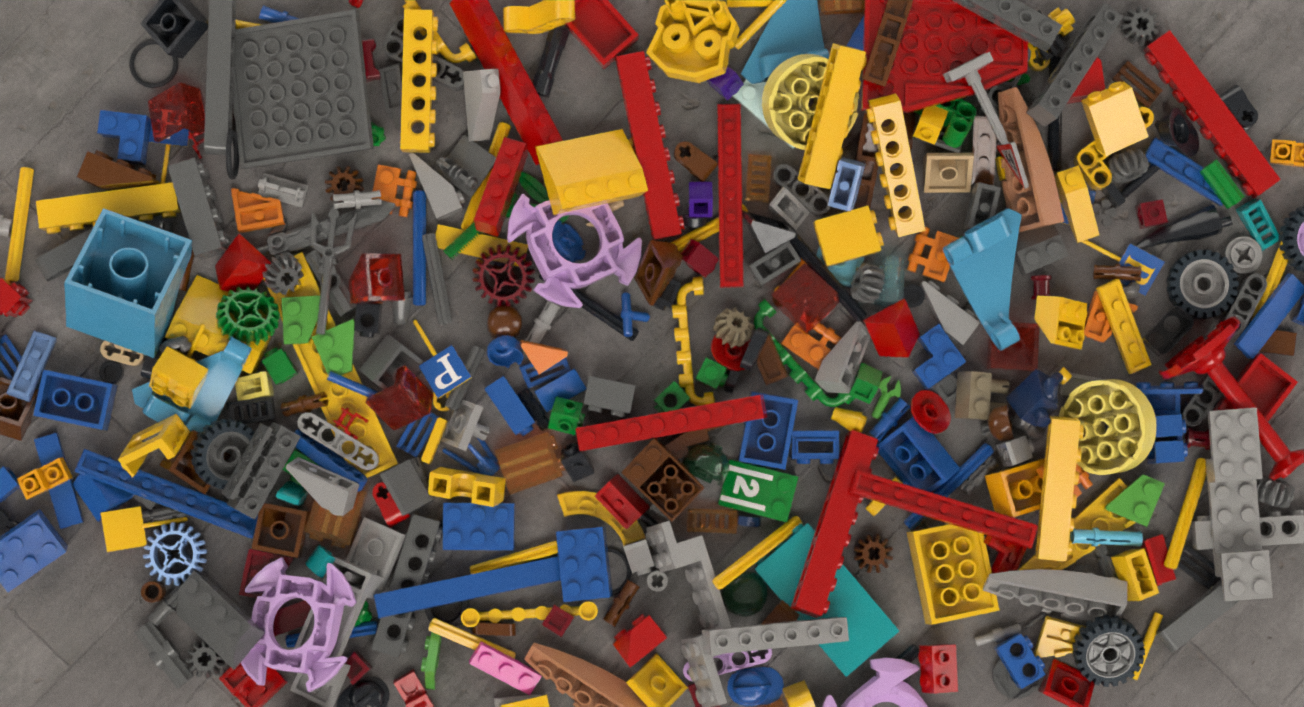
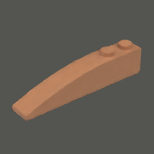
(1039, 201)
(581, 680)

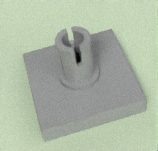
(463, 425)

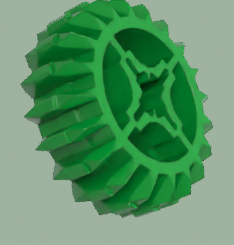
(245, 307)

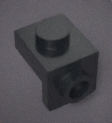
(668, 296)
(576, 462)

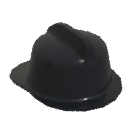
(1178, 132)
(365, 693)

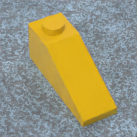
(1076, 203)

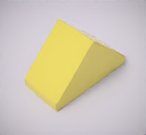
(254, 386)

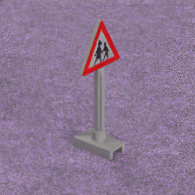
(1007, 149)

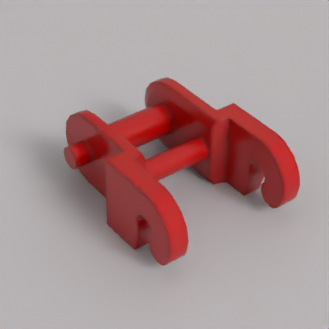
(196, 144)
(339, 422)

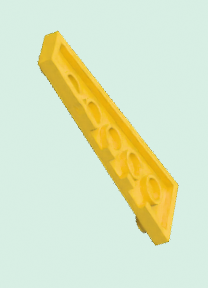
(1091, 517)

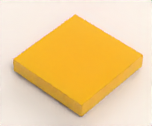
(656, 683)

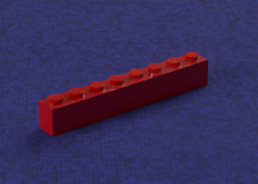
(515, 85)
(1211, 114)
(648, 144)
(671, 422)
(834, 526)

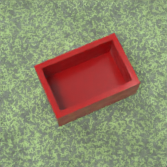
(601, 30)
(1264, 384)

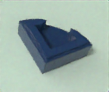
(749, 521)

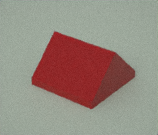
(1092, 82)
(240, 266)
(893, 330)
(1067, 685)

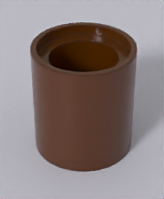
(145, 595)

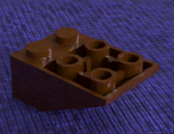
(108, 175)
(663, 479)

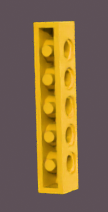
(414, 21)
(912, 219)

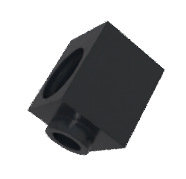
(368, 309)

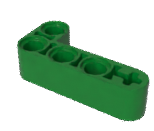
(957, 122)

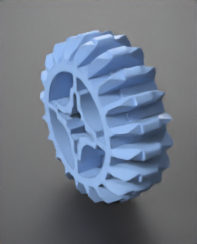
(180, 545)

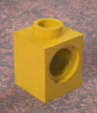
(930, 124)

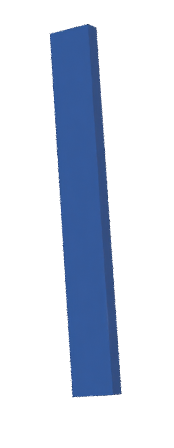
(166, 493)
(467, 587)

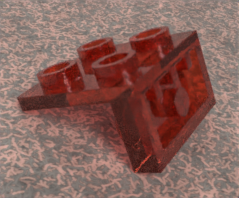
(176, 110)
(403, 401)

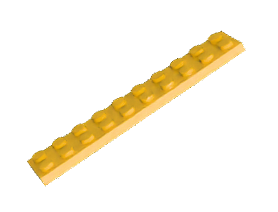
(368, 433)

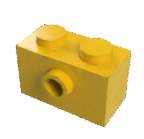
(1136, 570)

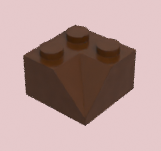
(280, 530)

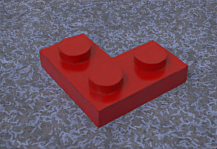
(1008, 556)

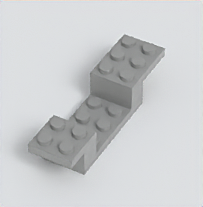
(1234, 505)
(367, 573)
(713, 615)

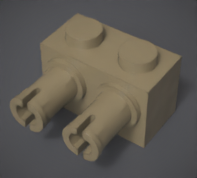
(974, 394)

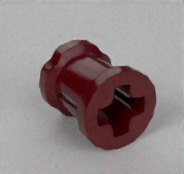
(1041, 286)
(1197, 438)

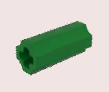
(1222, 184)

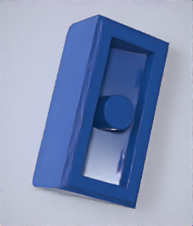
(564, 387)

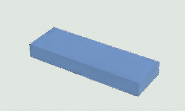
(31, 366)

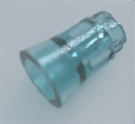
(894, 281)

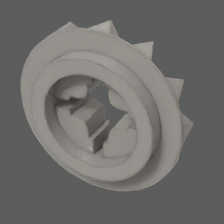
(1254, 254)

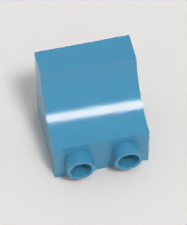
(126, 282)

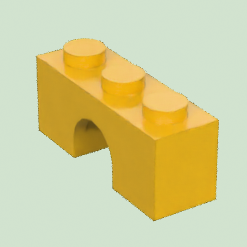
(482, 488)

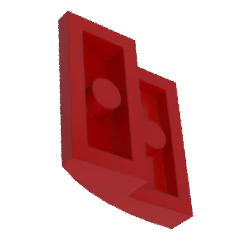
(247, 690)

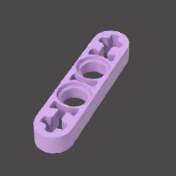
(729, 666)

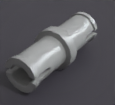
(356, 199)
(543, 322)

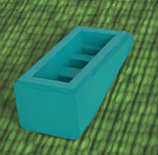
(1265, 219)
(292, 493)

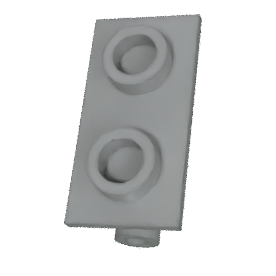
(282, 189)

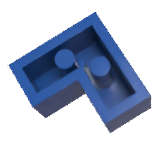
(131, 130)
(943, 357)

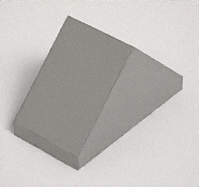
(788, 209)

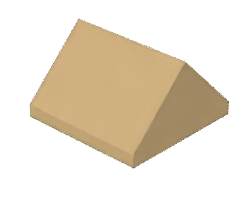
(947, 172)

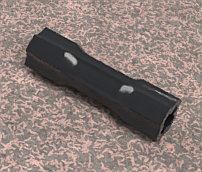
(549, 61)

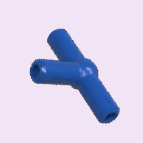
(629, 315)

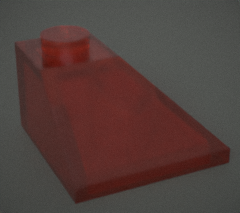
(377, 279)

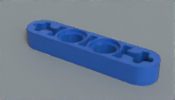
(328, 459)

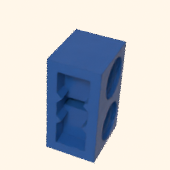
(1015, 663)

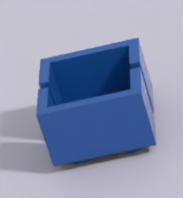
(1173, 450)

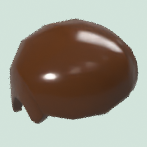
(504, 321)
(1000, 424)

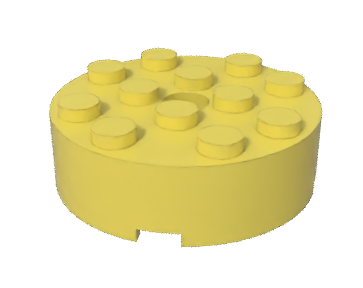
(788, 95)
(1129, 422)

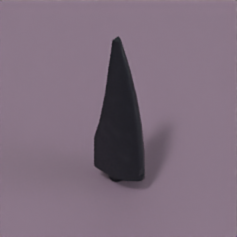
(1192, 226)

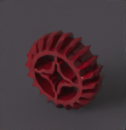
(494, 292)

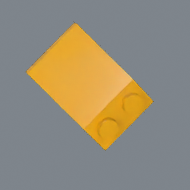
(1016, 489)

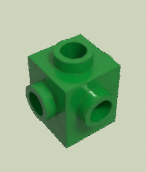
(566, 416)

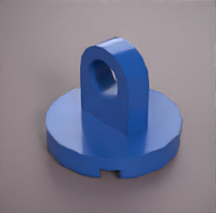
(568, 242)

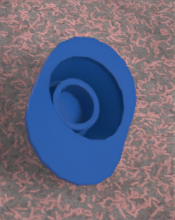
(755, 686)

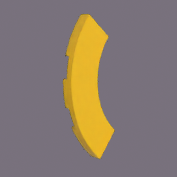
(585, 503)

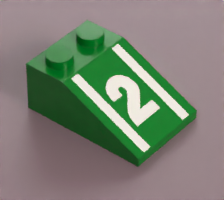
(758, 491)

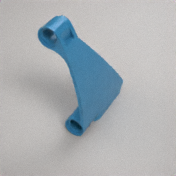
(789, 33)
(985, 270)
(221, 377)

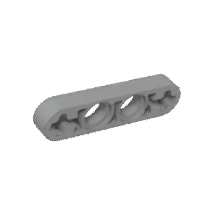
(340, 438)

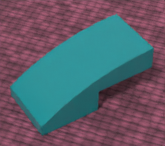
(318, 560)

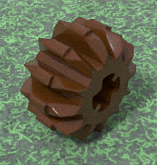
(337, 182)
(865, 553)

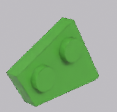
(299, 318)
(337, 348)
(1137, 500)
(430, 663)

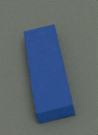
(1180, 168)
(1270, 316)
(63, 495)

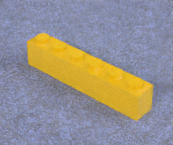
(832, 116)
(85, 209)
(1058, 488)

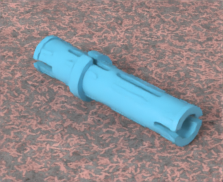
(1105, 537)

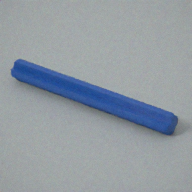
(419, 258)
(958, 478)

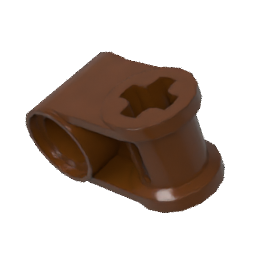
(698, 163)

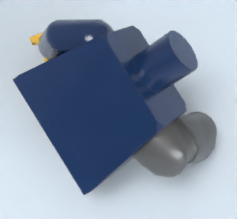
(1036, 401)

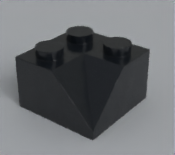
(175, 26)

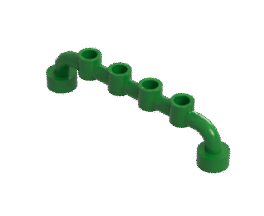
(798, 373)

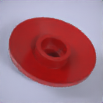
(724, 358)
(930, 411)

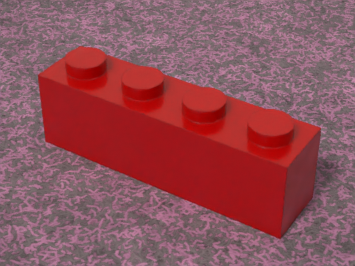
(501, 186)

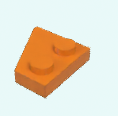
(255, 211)
(1096, 322)

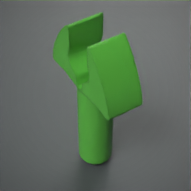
(885, 396)

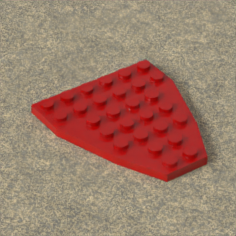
(934, 41)

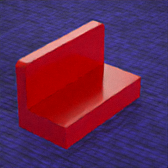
(622, 501)
(1156, 553)

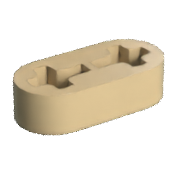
(121, 357)

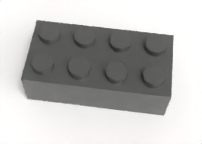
(198, 208)

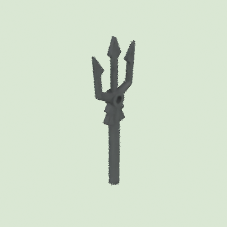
(328, 262)

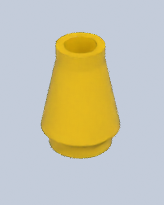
(849, 419)

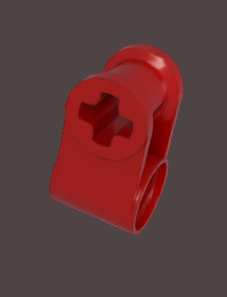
(388, 507)

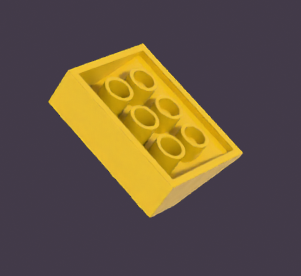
(590, 171)
(201, 307)
(951, 573)

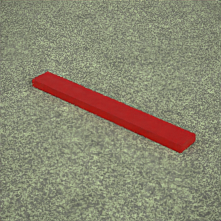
(730, 196)
(944, 509)

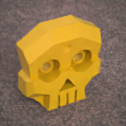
(688, 56)

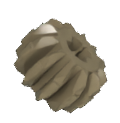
(733, 327)

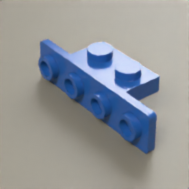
(1166, 397)

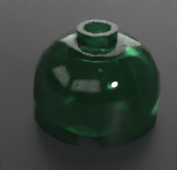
(708, 463)
(745, 594)

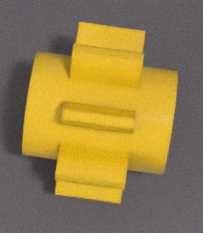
(1064, 18)

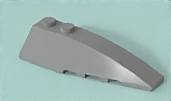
(1070, 593)

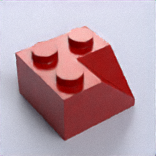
(639, 640)

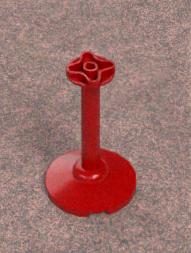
(1206, 357)

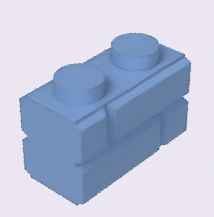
(846, 184)

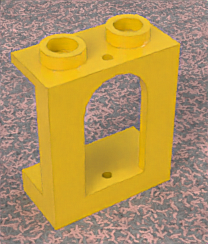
(169, 440)

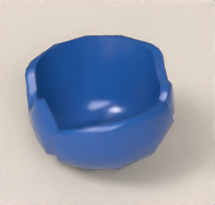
(505, 351)

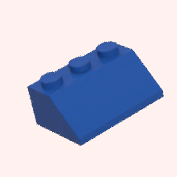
(917, 457)

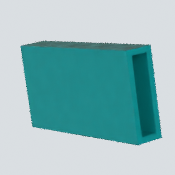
(866, 622)

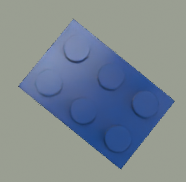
(75, 400)
(769, 439)
(478, 526)
(28, 549)
(584, 564)

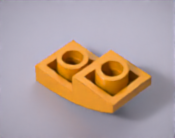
(1287, 153)
(44, 478)

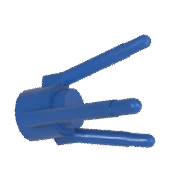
(486, 465)

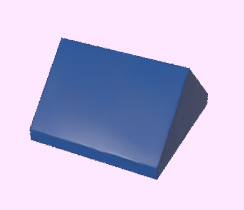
(100, 496)

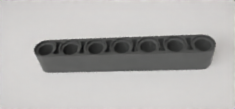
(219, 75)

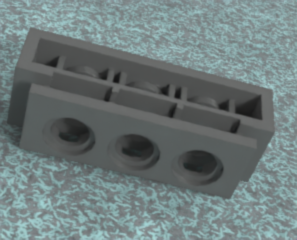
(259, 468)

